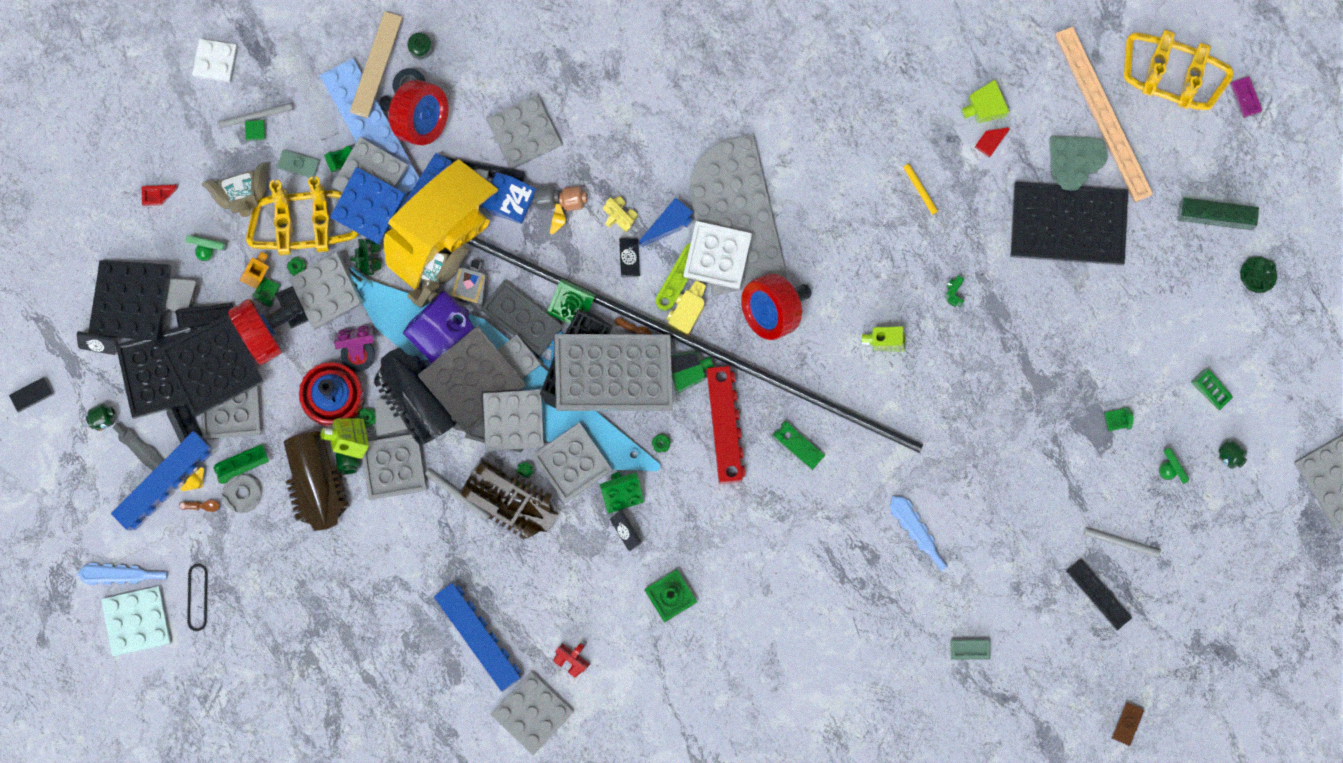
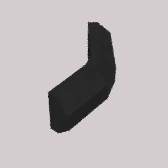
(582, 323)

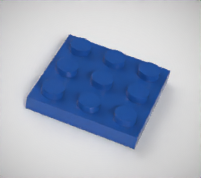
(368, 205)

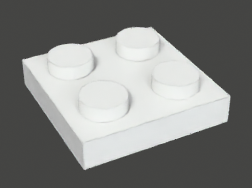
(214, 60)

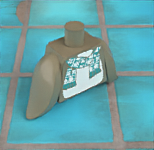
(240, 191)
(443, 267)

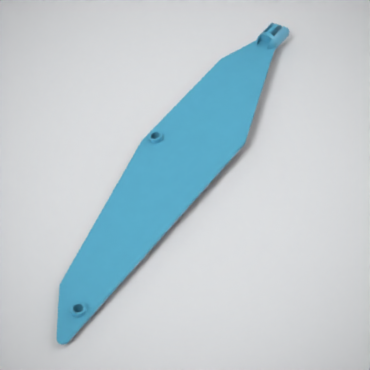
(392, 312)

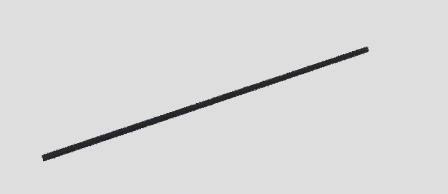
(704, 348)

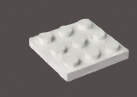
(717, 255)

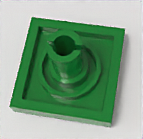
(568, 300)
(621, 492)
(670, 596)

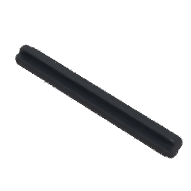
(519, 175)

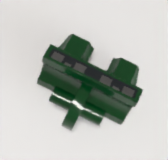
(364, 257)

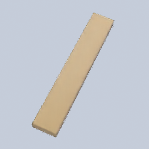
(376, 64)

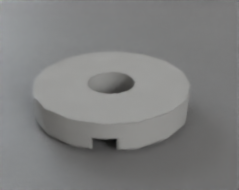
(230, 494)

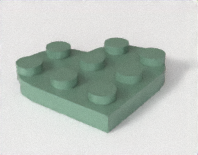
(1075, 159)

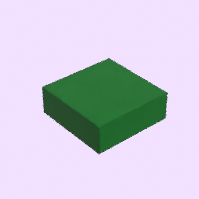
(255, 130)

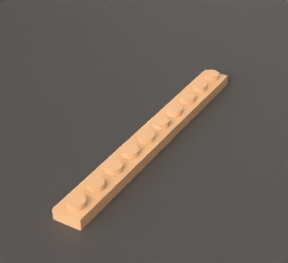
(1103, 114)

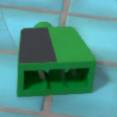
(688, 370)

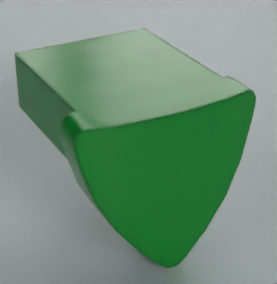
(266, 292)
(1119, 419)

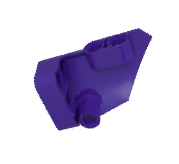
(437, 327)

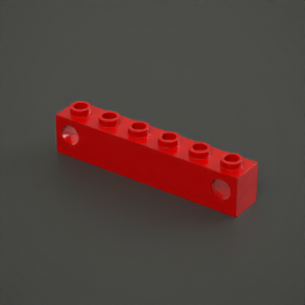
(724, 424)

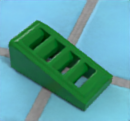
(1197, 382)

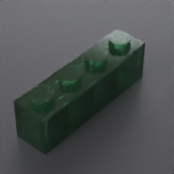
(1218, 214)

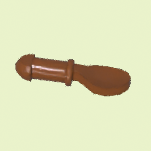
(631, 327)
(209, 505)

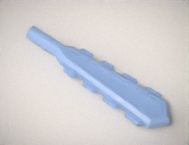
(909, 520)
(93, 574)

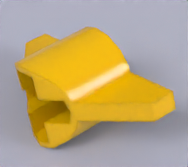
(558, 219)
(195, 481)

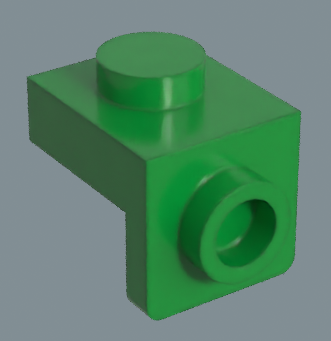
(336, 159)
(953, 287)

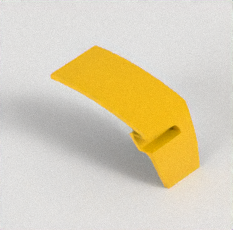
(436, 218)

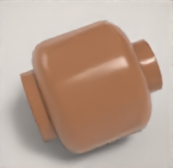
(573, 198)

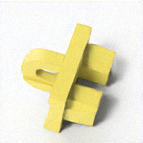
(618, 215)

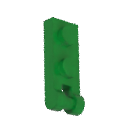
(799, 446)
(240, 463)

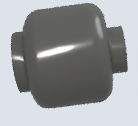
(546, 197)

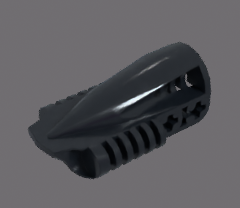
(411, 396)

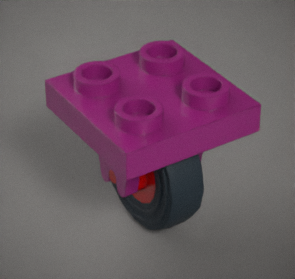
(356, 347)

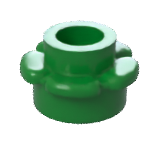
(296, 261)
(372, 418)
(661, 448)
(525, 470)

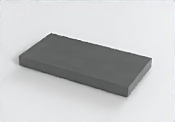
(522, 317)

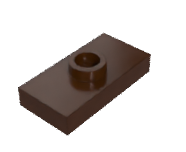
(1127, 724)

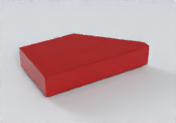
(990, 141)
(157, 194)

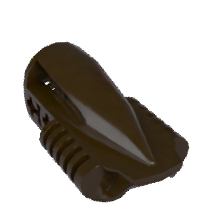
(314, 482)
(510, 500)

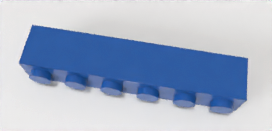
(162, 481)
(477, 638)

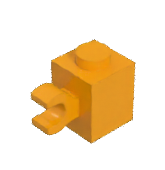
(254, 271)

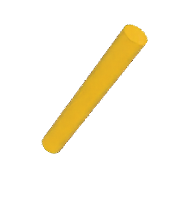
(921, 190)

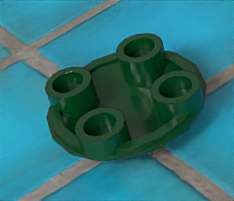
(1258, 274)

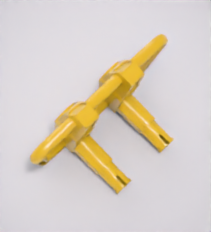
(1190, 84)
(283, 216)

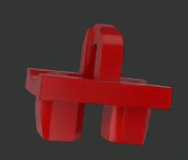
(578, 663)

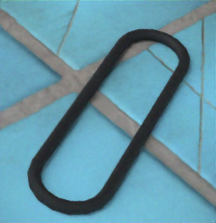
(189, 597)

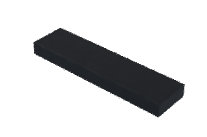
(1098, 594)

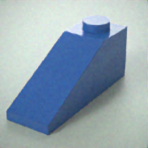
(669, 222)

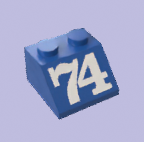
(511, 200)

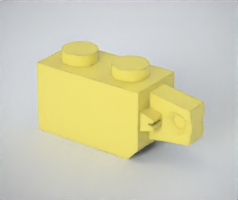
(688, 309)

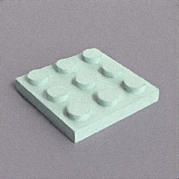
(136, 621)

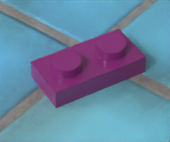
(1246, 97)

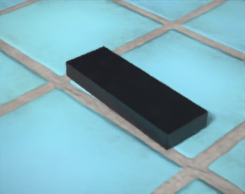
(201, 315)

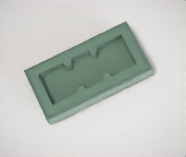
(298, 164)
(970, 649)

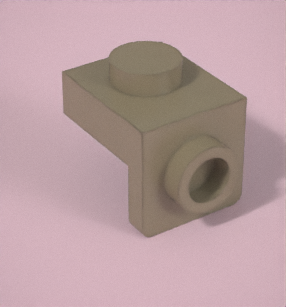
(426, 296)

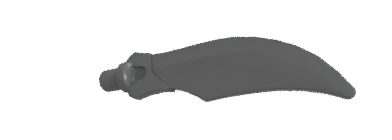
(145, 453)

